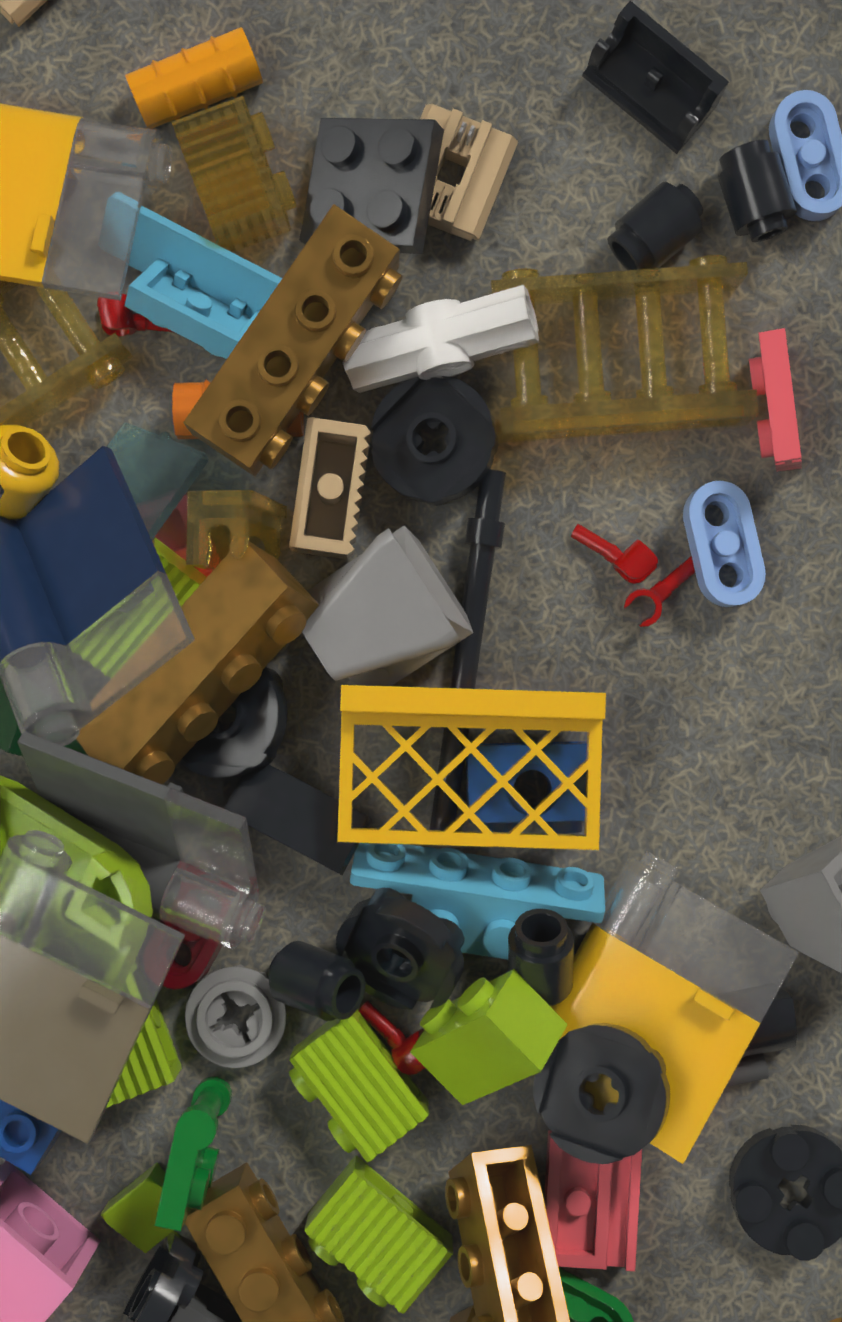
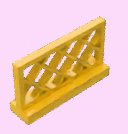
(471, 709)

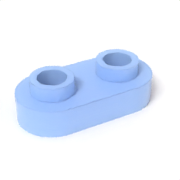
(810, 158)
(729, 544)

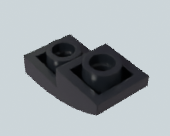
(295, 816)

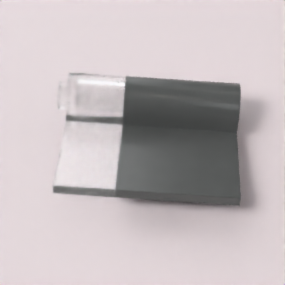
(187, 848)

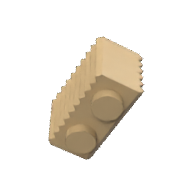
(329, 488)

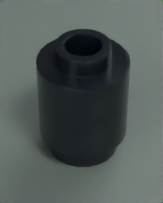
(756, 191)
(656, 227)
(543, 953)
(316, 981)

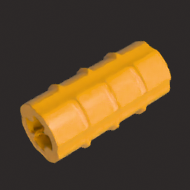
(194, 78)

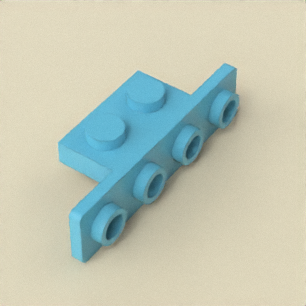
(194, 284)
(479, 891)

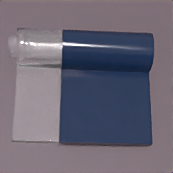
(82, 603)

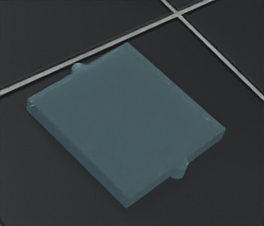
(155, 471)

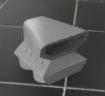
(384, 613)

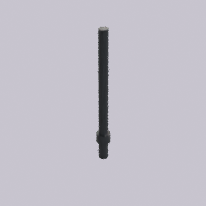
(483, 535)

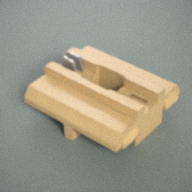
(486, 158)

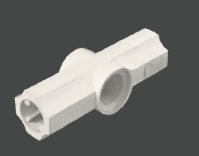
(443, 339)

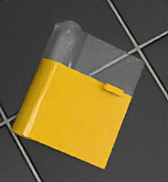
(73, 198)
(681, 981)

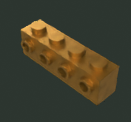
(295, 342)
(238, 625)
(505, 1238)
(255, 1256)

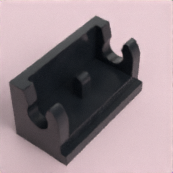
(654, 78)

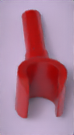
(122, 320)
(633, 564)
(662, 590)
(395, 1038)

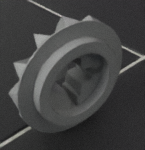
(227, 1044)

